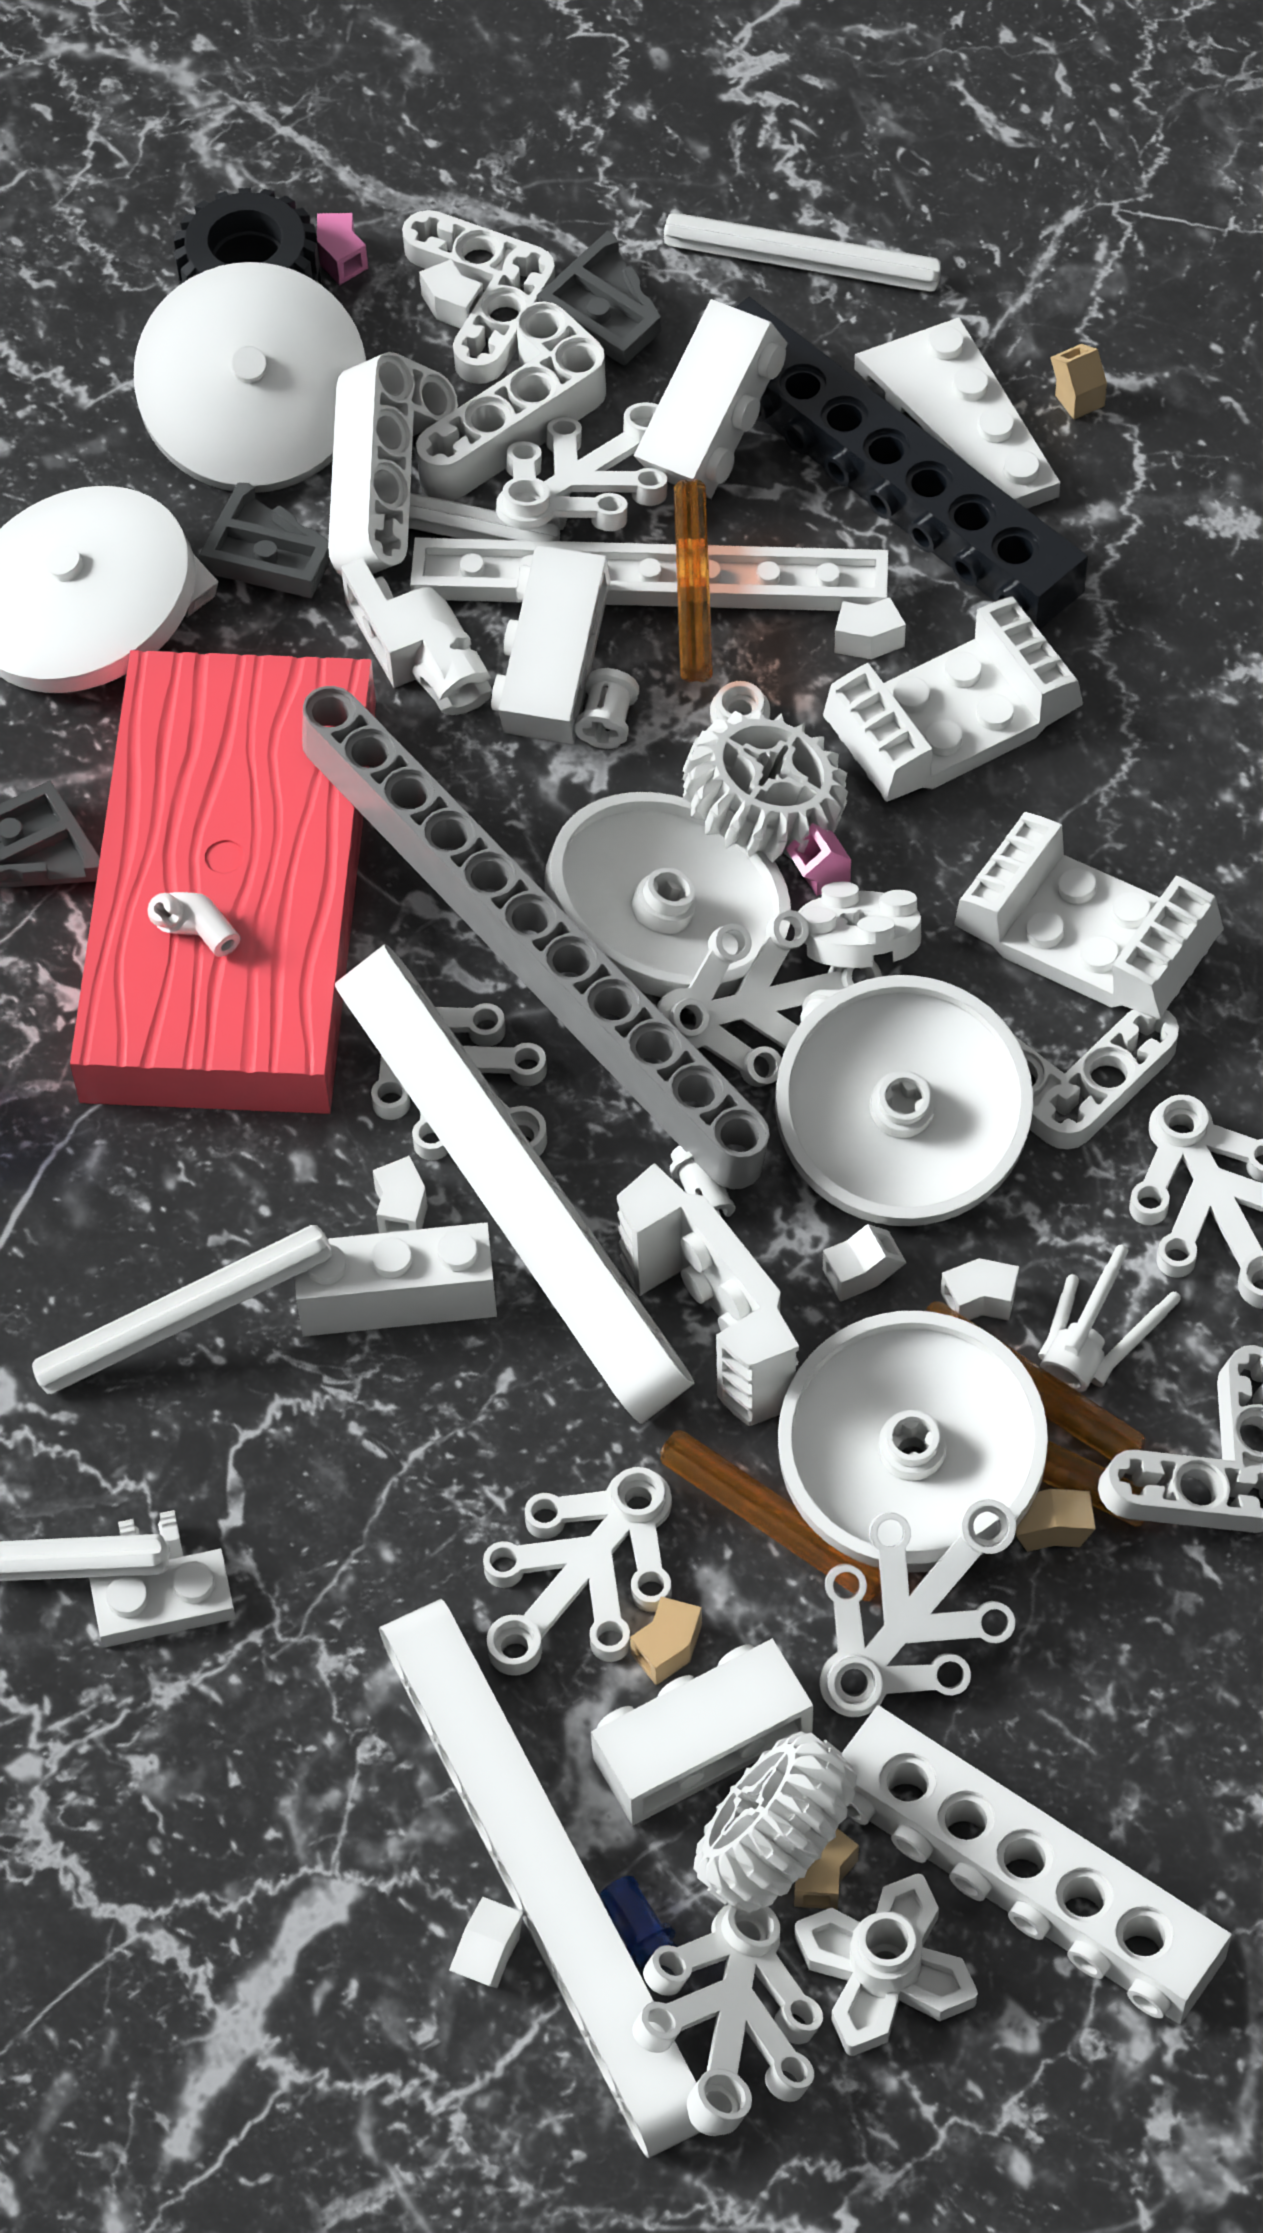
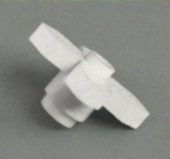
(885, 1964)

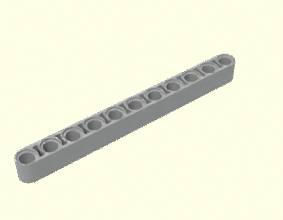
(539, 957)

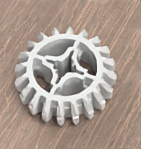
(763, 783)
(775, 1822)

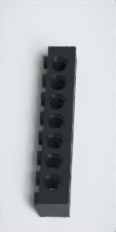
(918, 481)

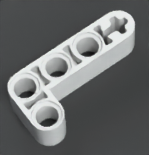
(557, 378)
(374, 428)

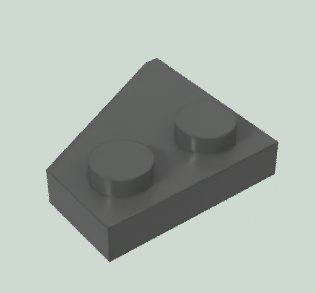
(606, 300)
(265, 546)
(43, 841)

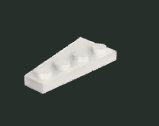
(961, 404)

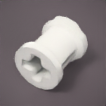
(606, 708)

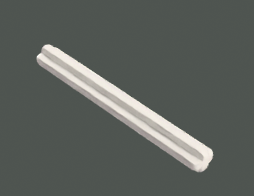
(802, 252)
(182, 1309)

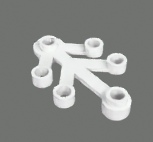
(533, 502)
(754, 999)
(487, 1060)
(1210, 1190)
(583, 1562)
(910, 1616)
(748, 1947)

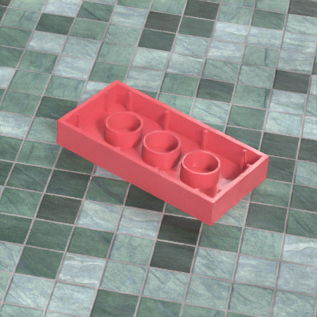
(230, 808)

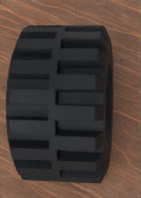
(247, 230)

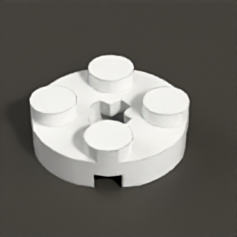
(856, 925)

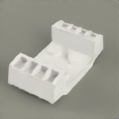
(954, 707)
(1087, 924)
(681, 1231)

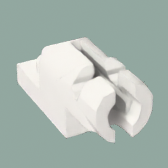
(417, 640)

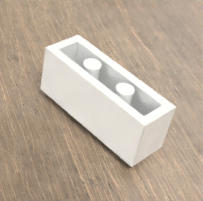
(713, 397)
(551, 643)
(399, 1281)
(700, 1730)

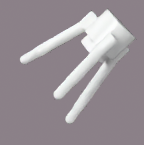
(1077, 1352)

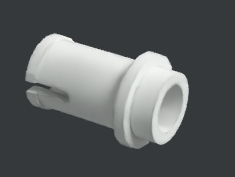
(698, 1182)

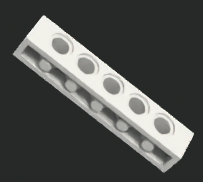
(1162, 1984)

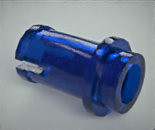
(635, 1919)

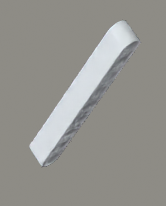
(515, 1185)
(541, 1872)

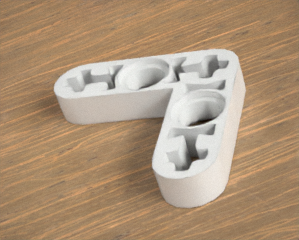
(499, 279)
(1061, 1091)
(1225, 1477)

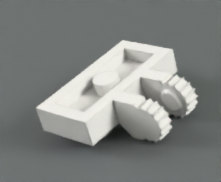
(182, 1598)

